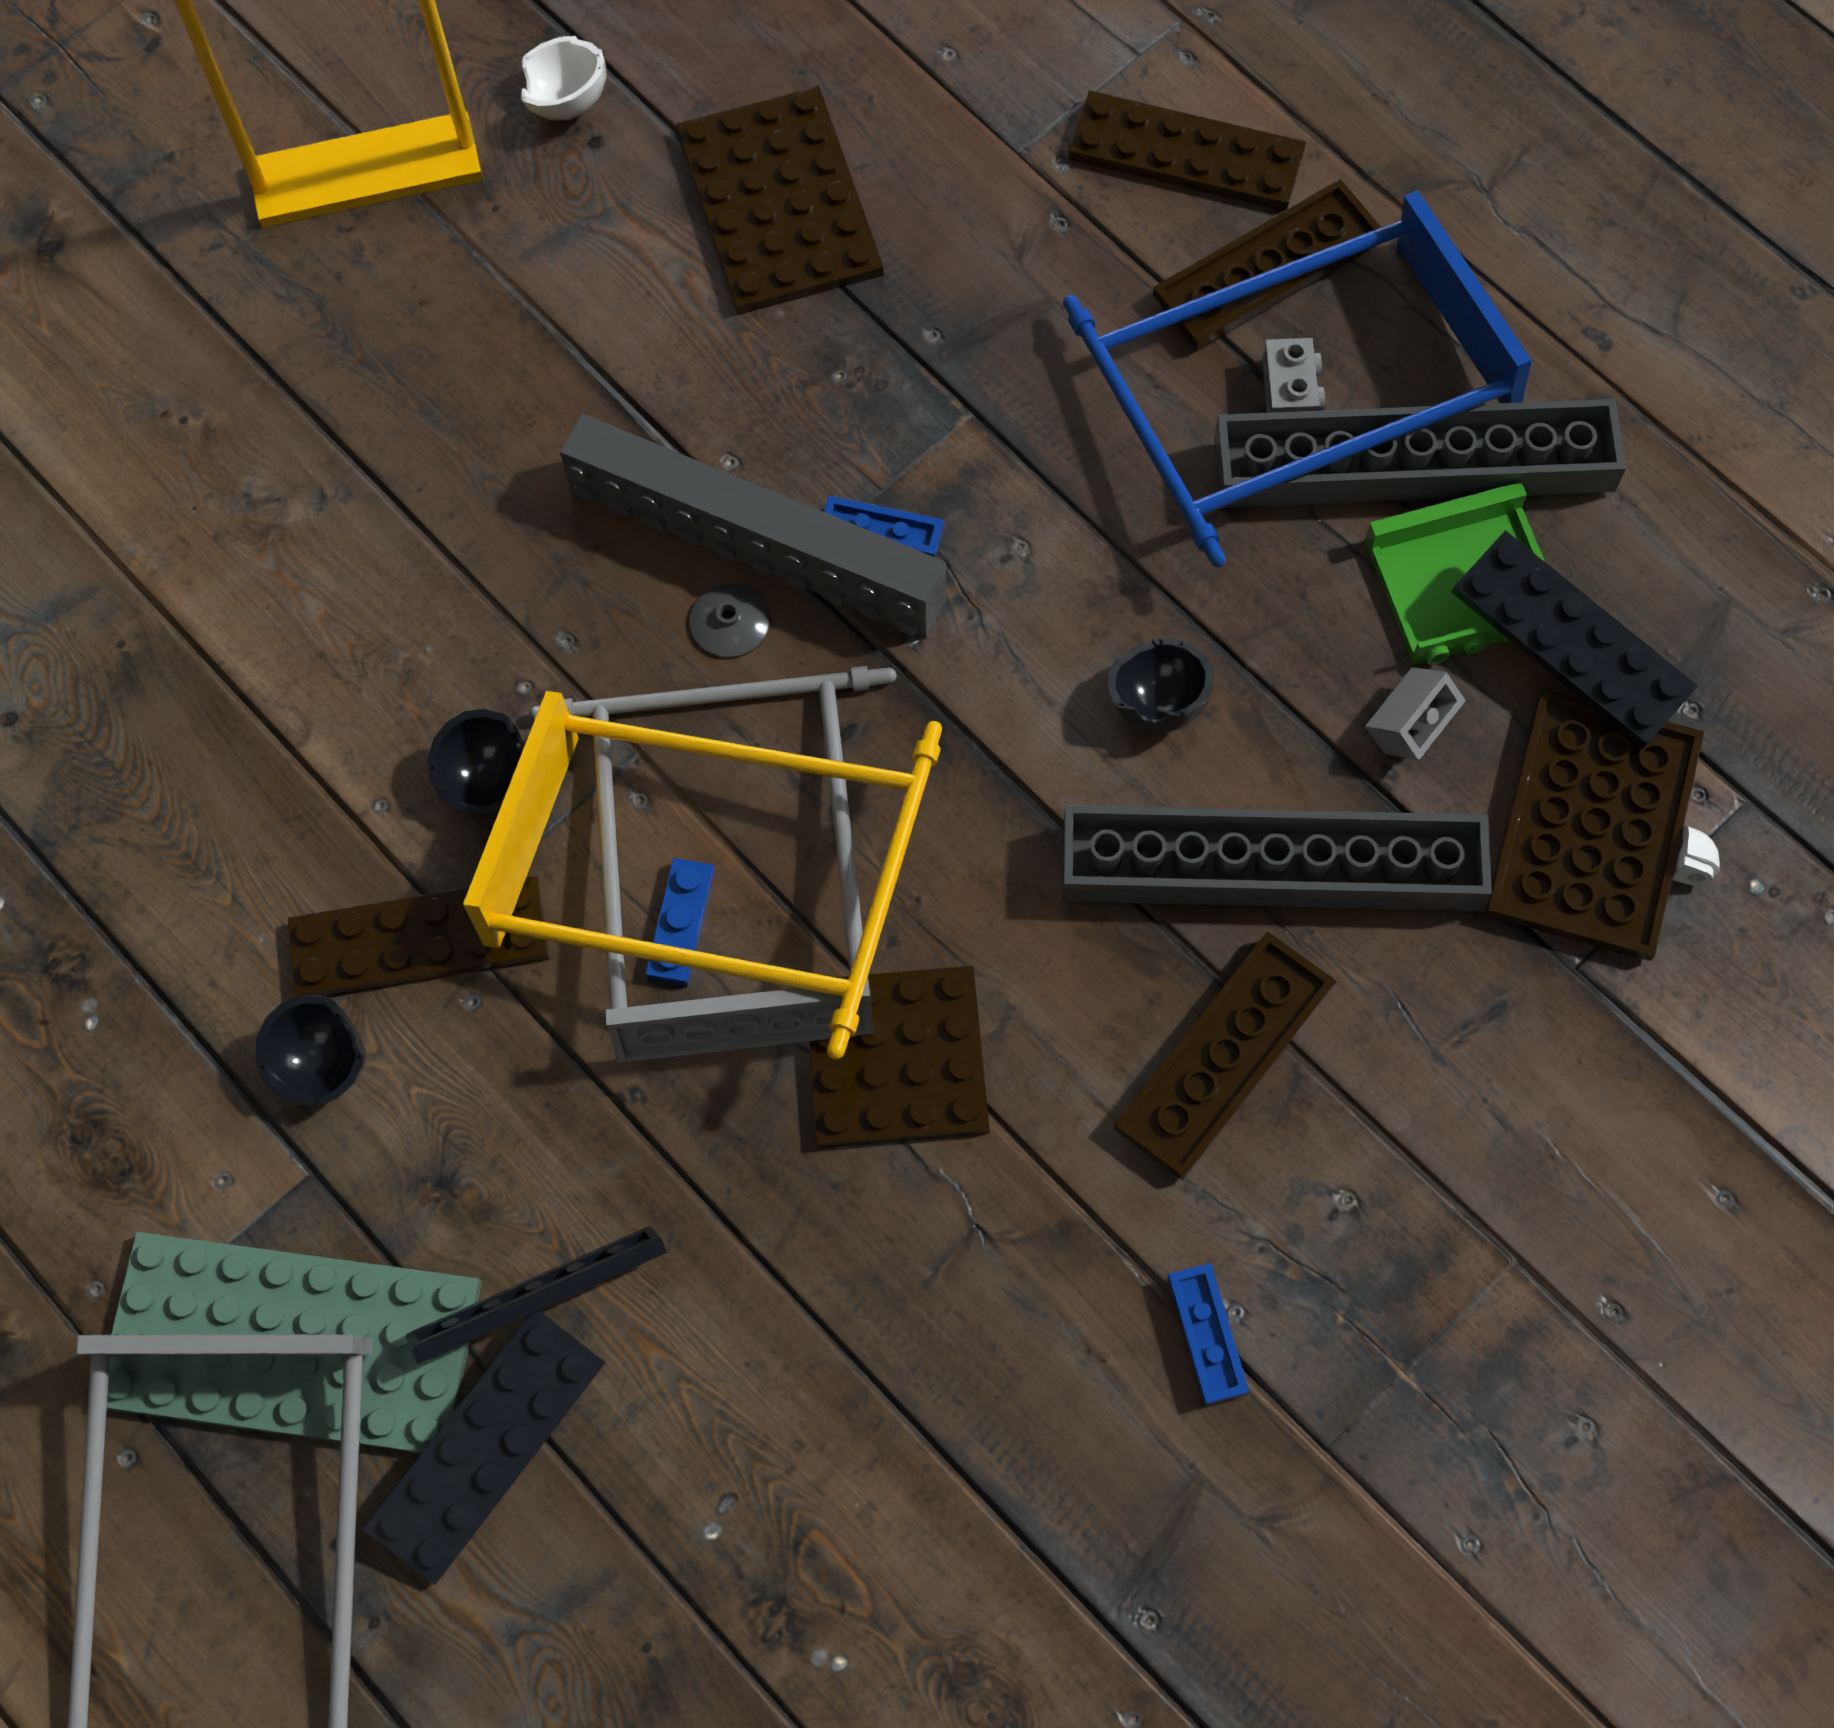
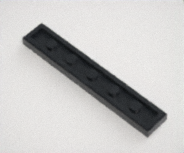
(534, 1294)

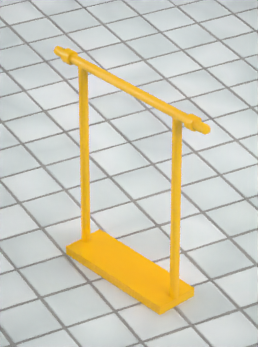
(356, 167)
(531, 800)

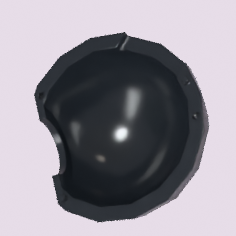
(1161, 685)
(475, 760)
(309, 1051)

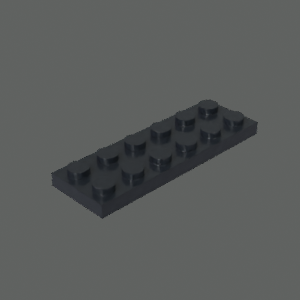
(1574, 639)
(483, 1446)

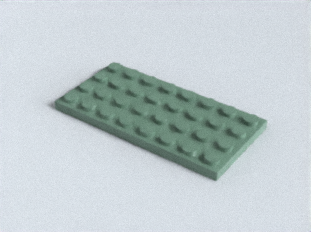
(245, 1290)

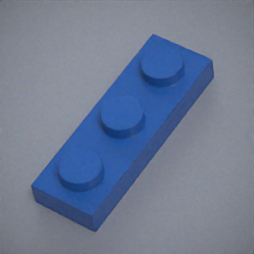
(903, 527)
(681, 916)
(1208, 1334)

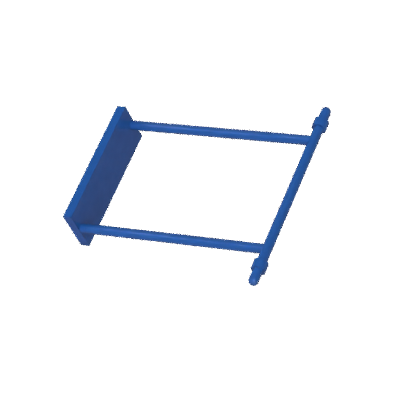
(1446, 280)

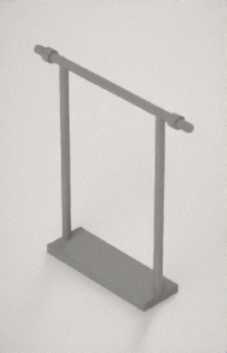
(744, 1018)
(106, 1346)

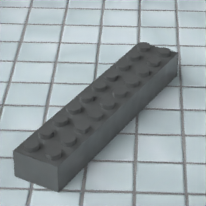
(1489, 446)
(755, 526)
(1276, 858)

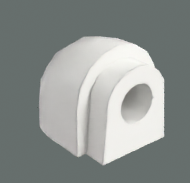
(1696, 859)

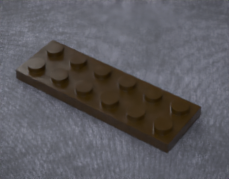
(1187, 150)
(1299, 231)
(403, 942)
(1224, 1055)

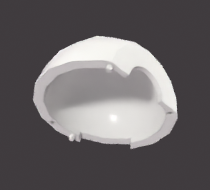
(563, 78)

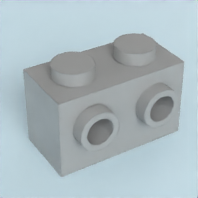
(1292, 375)
(1415, 713)

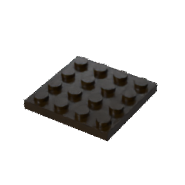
(915, 1072)

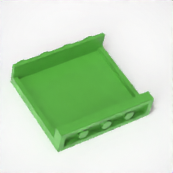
(1427, 554)

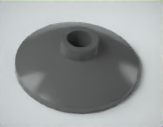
(731, 636)

